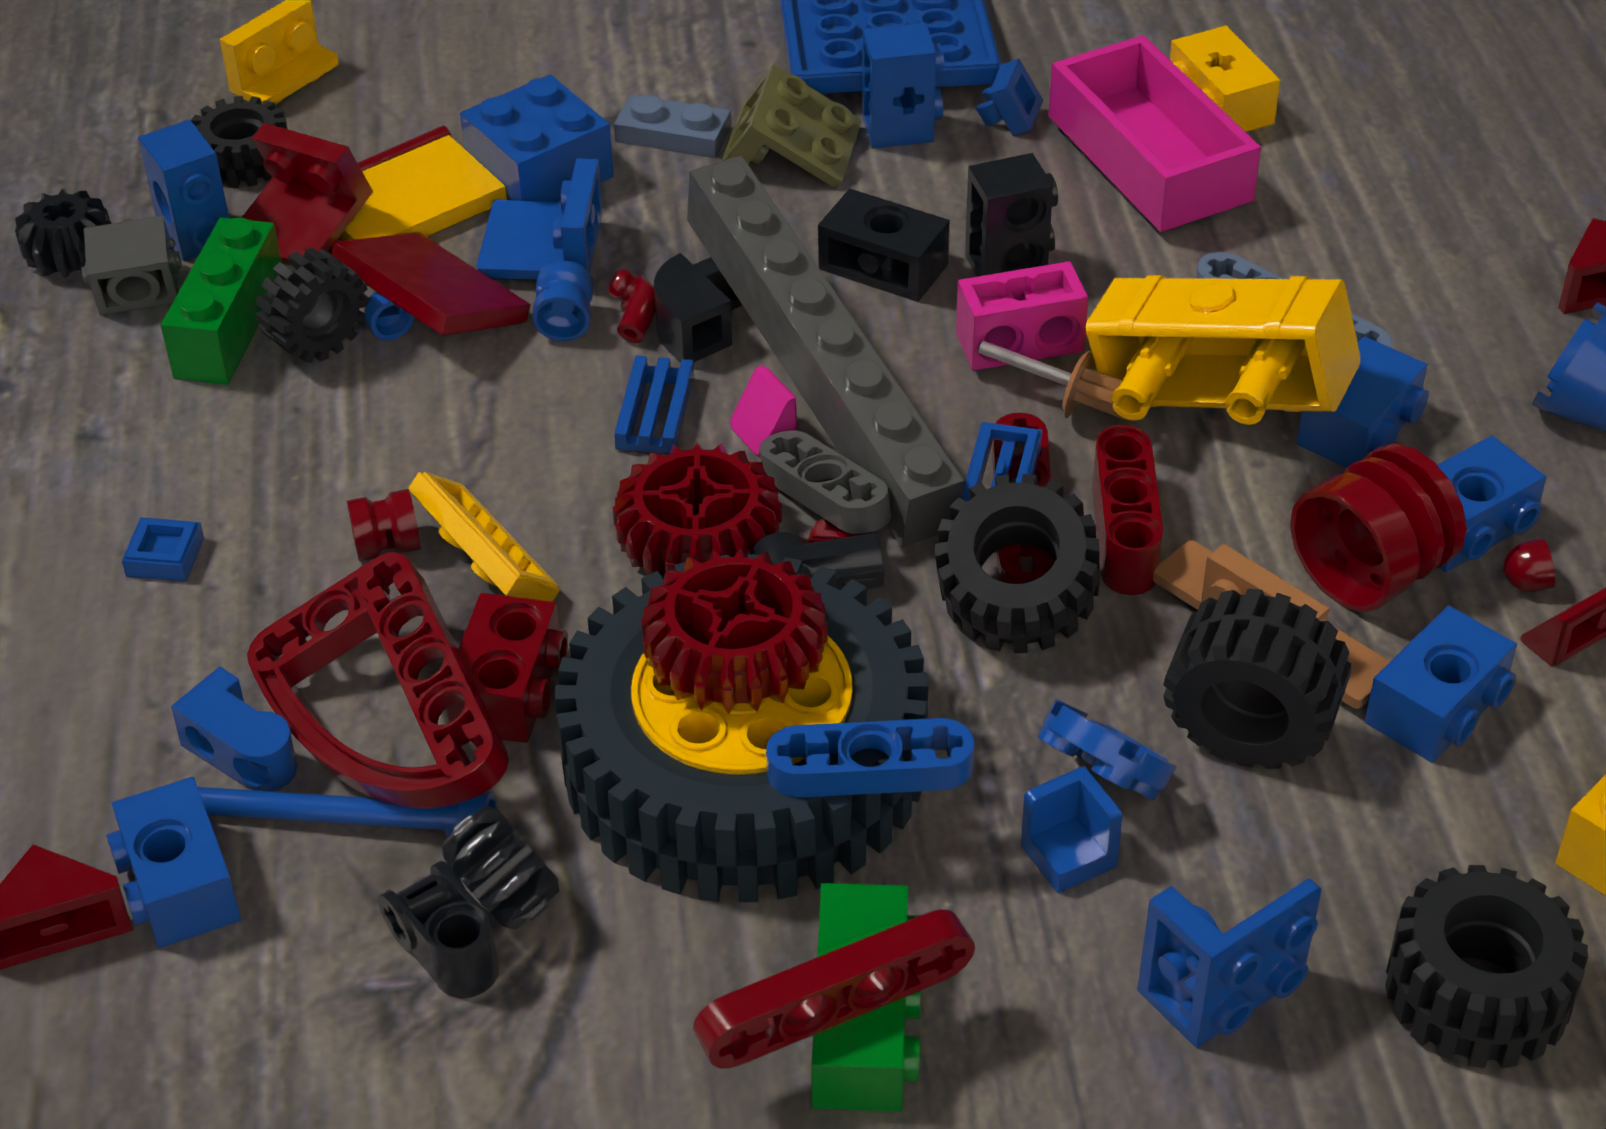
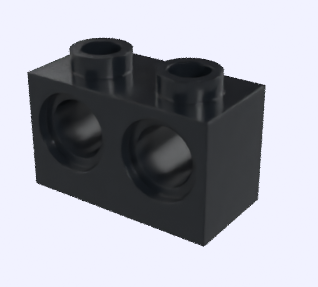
(1009, 215)

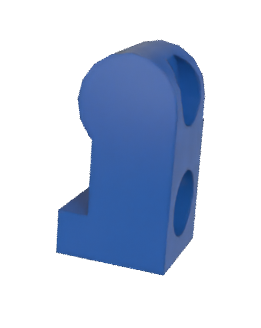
(234, 736)

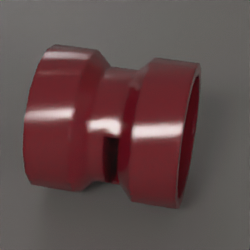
(383, 524)

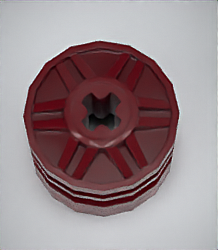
(1378, 527)

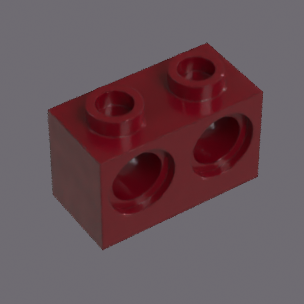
(511, 657)

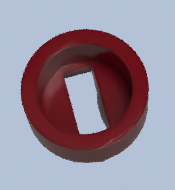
(1530, 566)

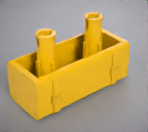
(1225, 344)

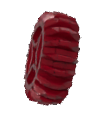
(661, 503)
(734, 630)

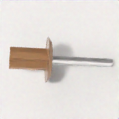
(1083, 384)

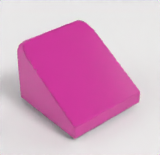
(763, 409)

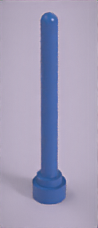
(338, 809)

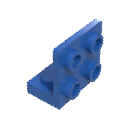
(531, 234)
(1216, 979)

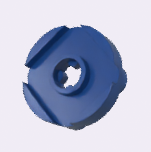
(1107, 749)

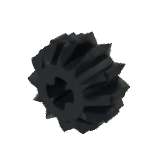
(53, 230)
(500, 868)

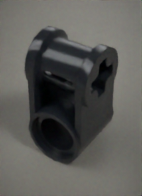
(444, 932)

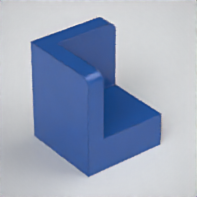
(1071, 829)

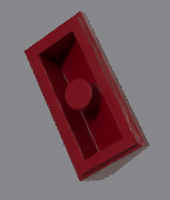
(1569, 630)

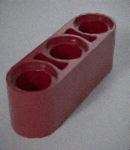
(1127, 509)

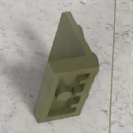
(796, 124)

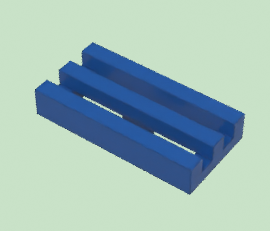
(659, 376)
(1010, 437)

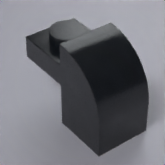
(693, 308)

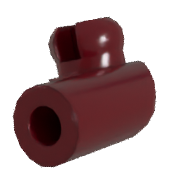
(638, 302)

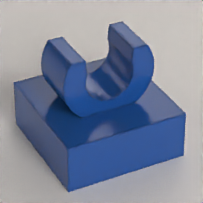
(1011, 99)

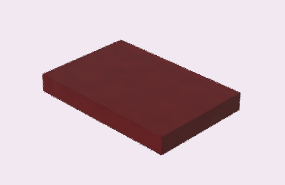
(431, 283)

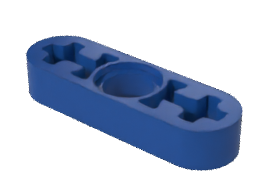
(821, 779)

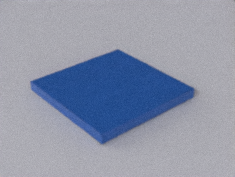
(826, 39)

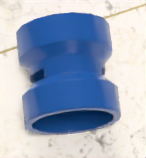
(563, 300)

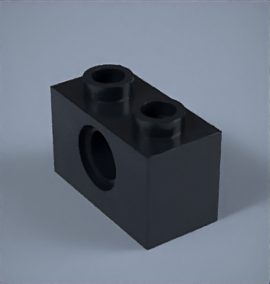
(883, 244)

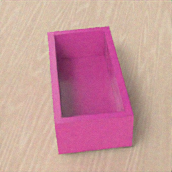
(1153, 132)

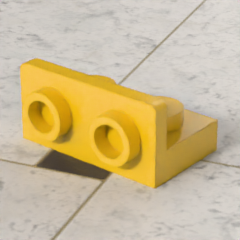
(276, 53)

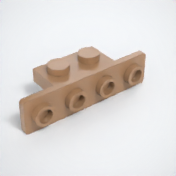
(1198, 573)

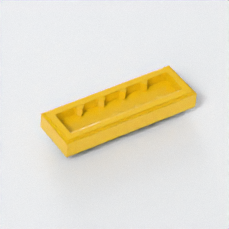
(474, 530)

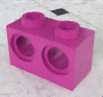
(1022, 310)

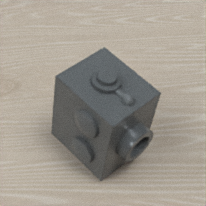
(131, 265)

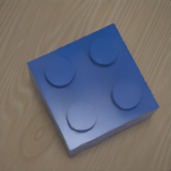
(534, 138)

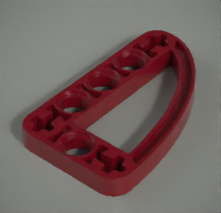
(373, 612)

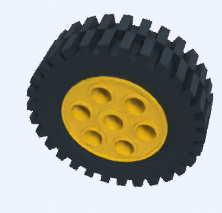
(693, 784)

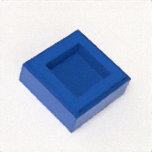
(163, 549)

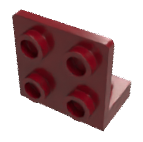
(311, 191)

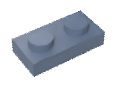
(672, 125)

